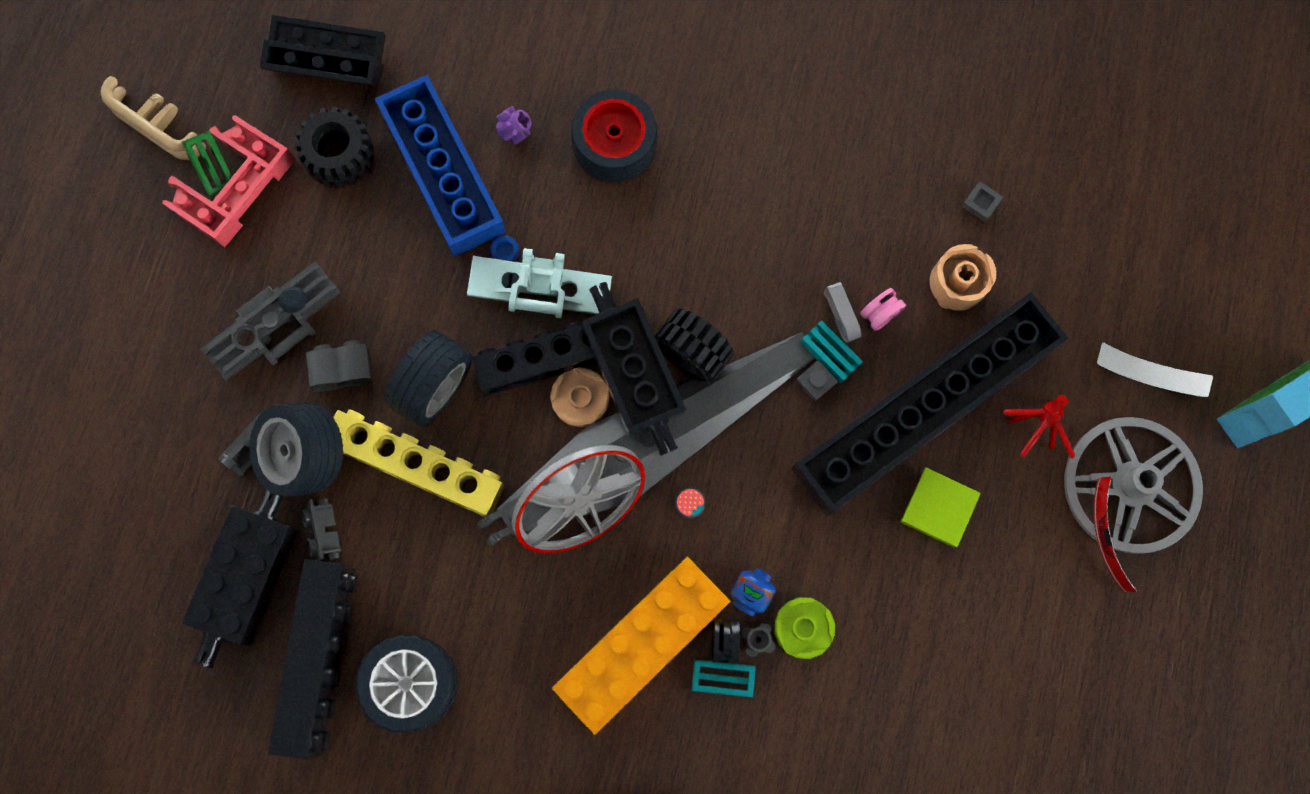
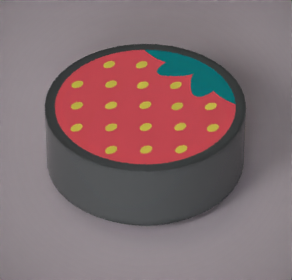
(690, 503)

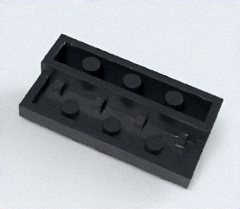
(323, 51)

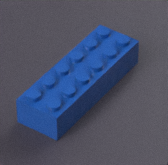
(440, 165)

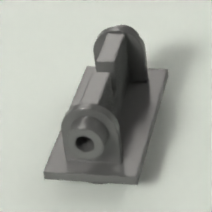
(237, 454)
(316, 520)

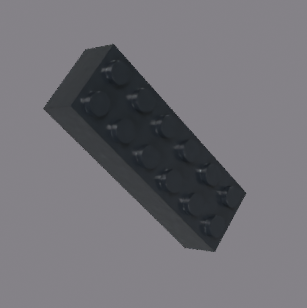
(313, 660)

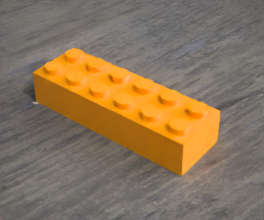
(640, 645)

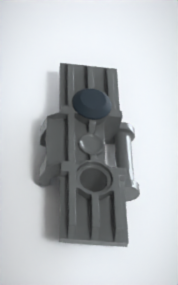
(265, 313)

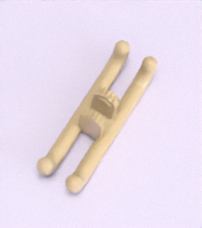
(144, 119)

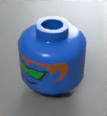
(753, 591)

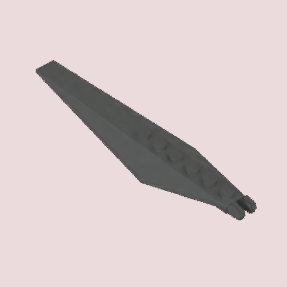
(708, 413)

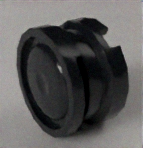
(729, 640)

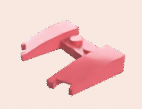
(220, 217)

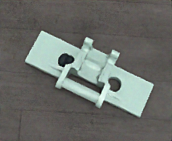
(539, 276)

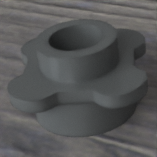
(766, 643)

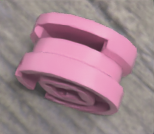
(883, 309)

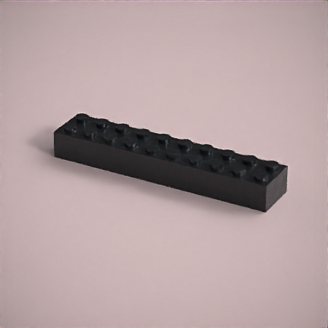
(928, 404)

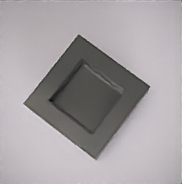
(982, 201)
(816, 381)

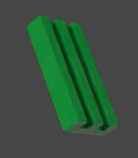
(197, 167)

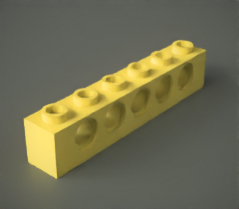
(480, 501)

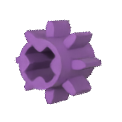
(513, 125)

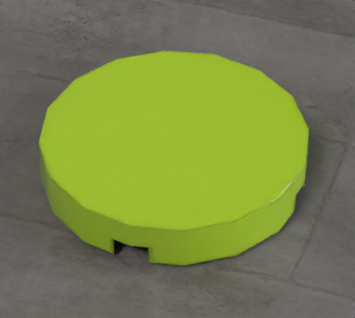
(804, 628)

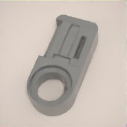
(843, 312)

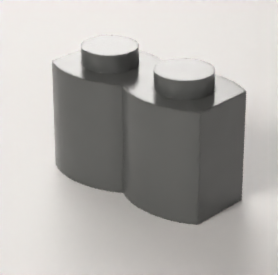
(339, 367)

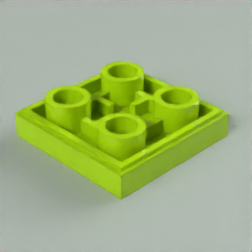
(940, 507)

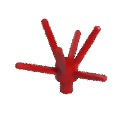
(1049, 416)

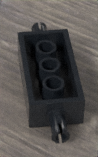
(633, 367)
(239, 577)

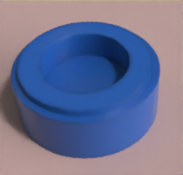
(505, 249)

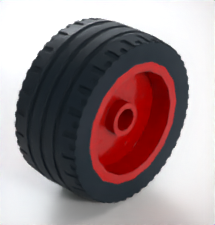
(614, 135)

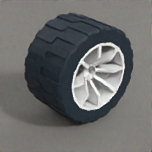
(406, 684)

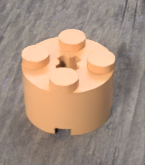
(971, 265)

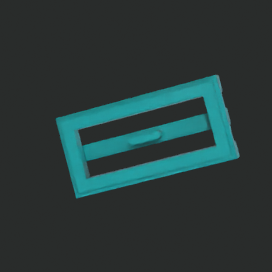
(834, 348)
(720, 665)

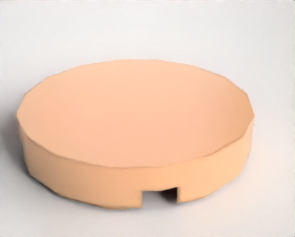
(580, 397)

